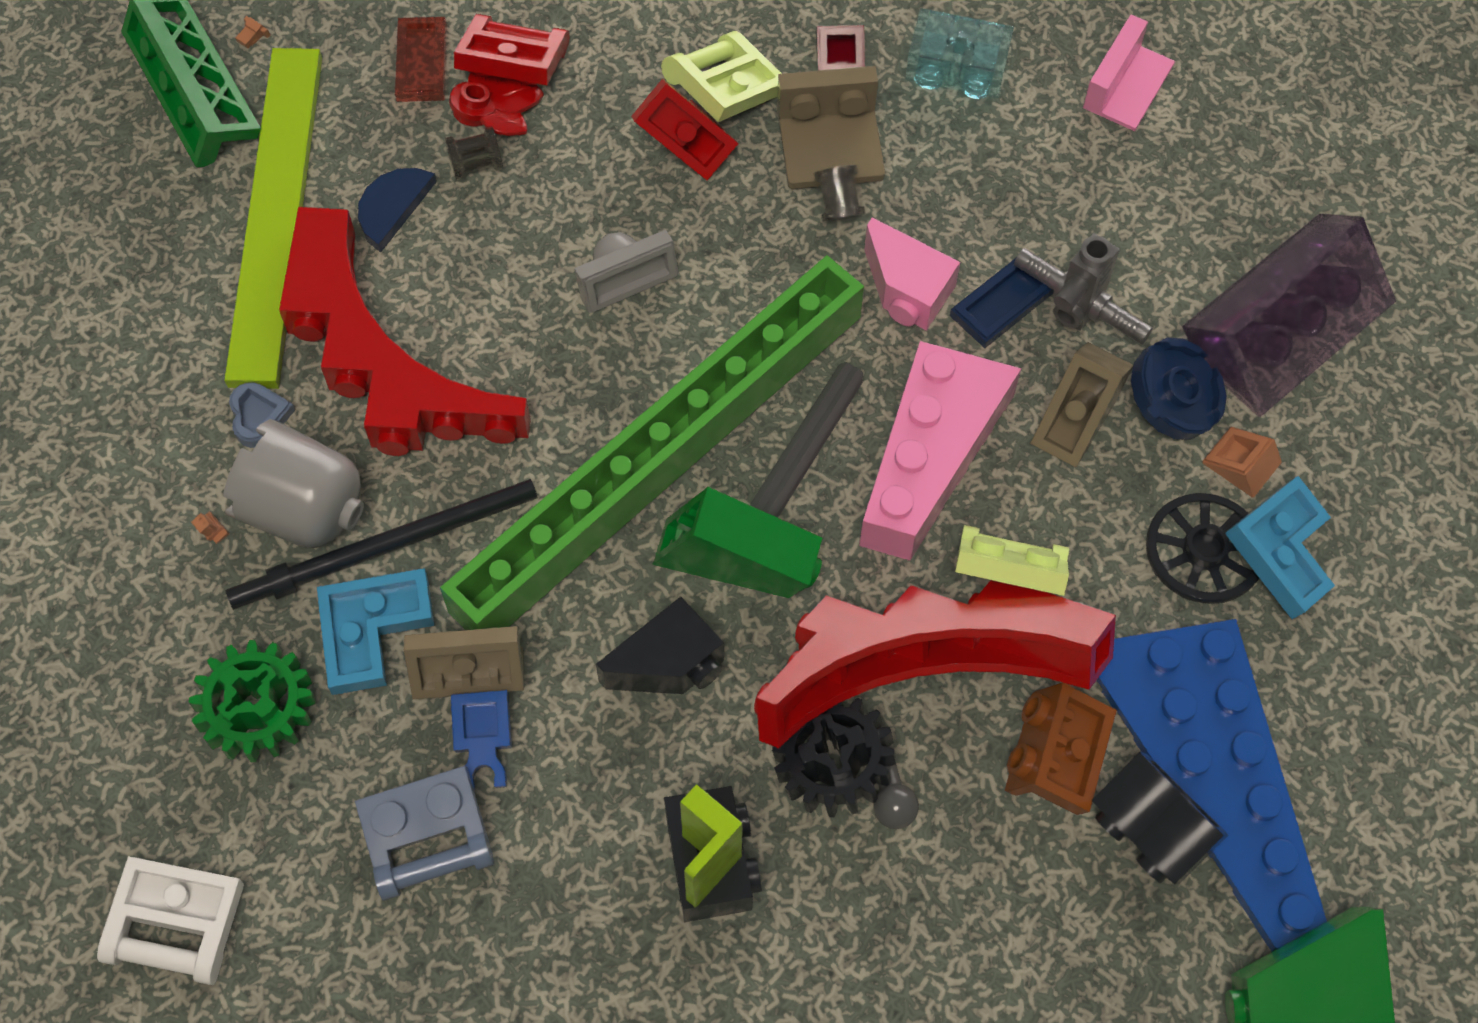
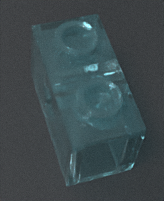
(959, 53)

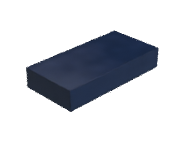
(999, 304)

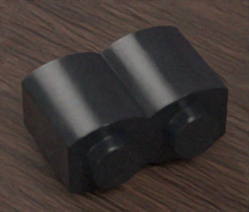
(1158, 819)

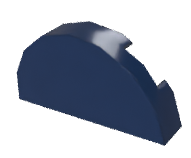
(390, 202)

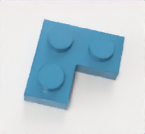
(1273, 546)
(355, 617)

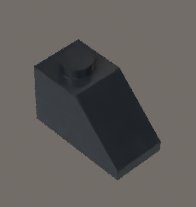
(665, 655)

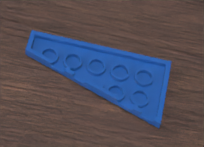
(1203, 722)

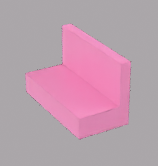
(1127, 77)

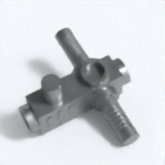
(1082, 289)

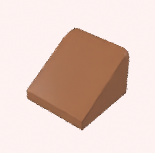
(1244, 459)

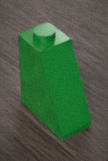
(739, 546)
(1320, 977)

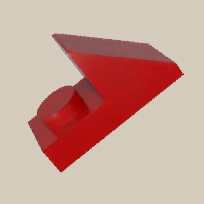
(684, 129)

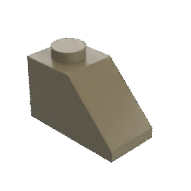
(1081, 403)

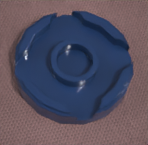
(1178, 388)

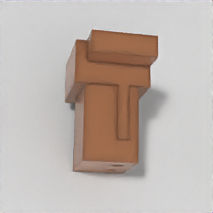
(251, 32)
(210, 527)

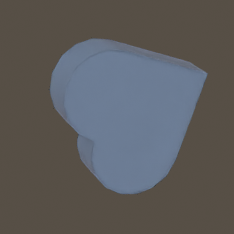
(254, 405)

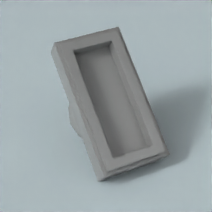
(625, 268)

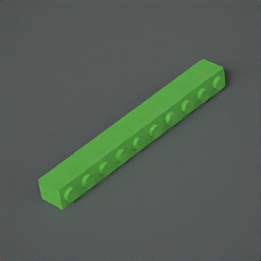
(654, 450)

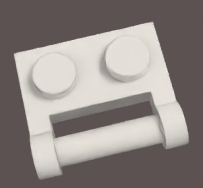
(172, 900)

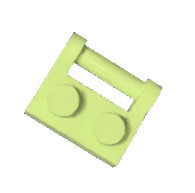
(729, 87)
(1013, 562)

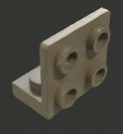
(829, 123)

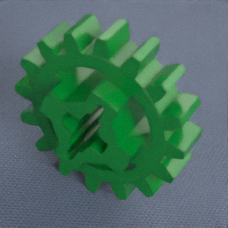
(264, 677)

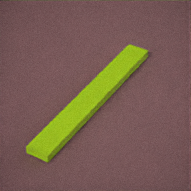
(276, 194)

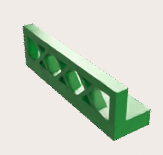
(174, 75)

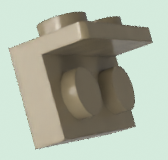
(464, 662)

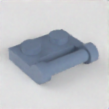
(419, 814)

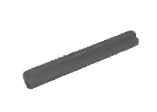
(808, 440)

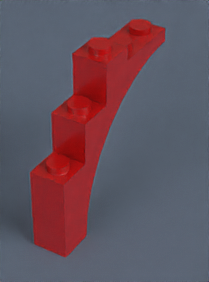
(358, 356)
(926, 634)

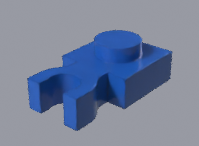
(481, 728)

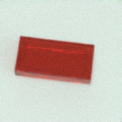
(420, 59)

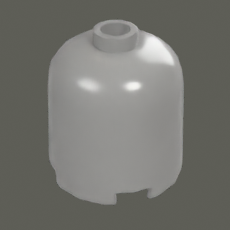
(294, 487)

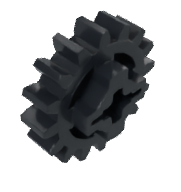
(809, 762)

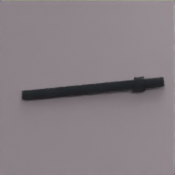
(283, 579)

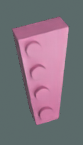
(934, 438)

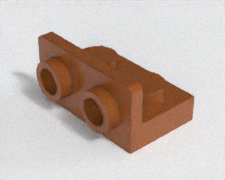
(1061, 747)

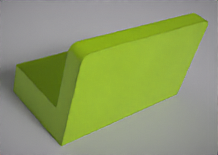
(717, 838)

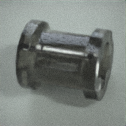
(474, 153)
(839, 193)

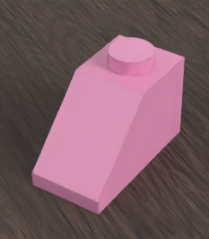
(908, 275)

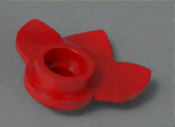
(494, 103)

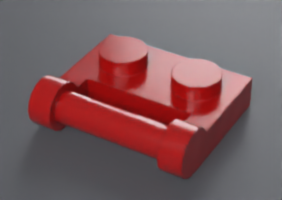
(510, 51)

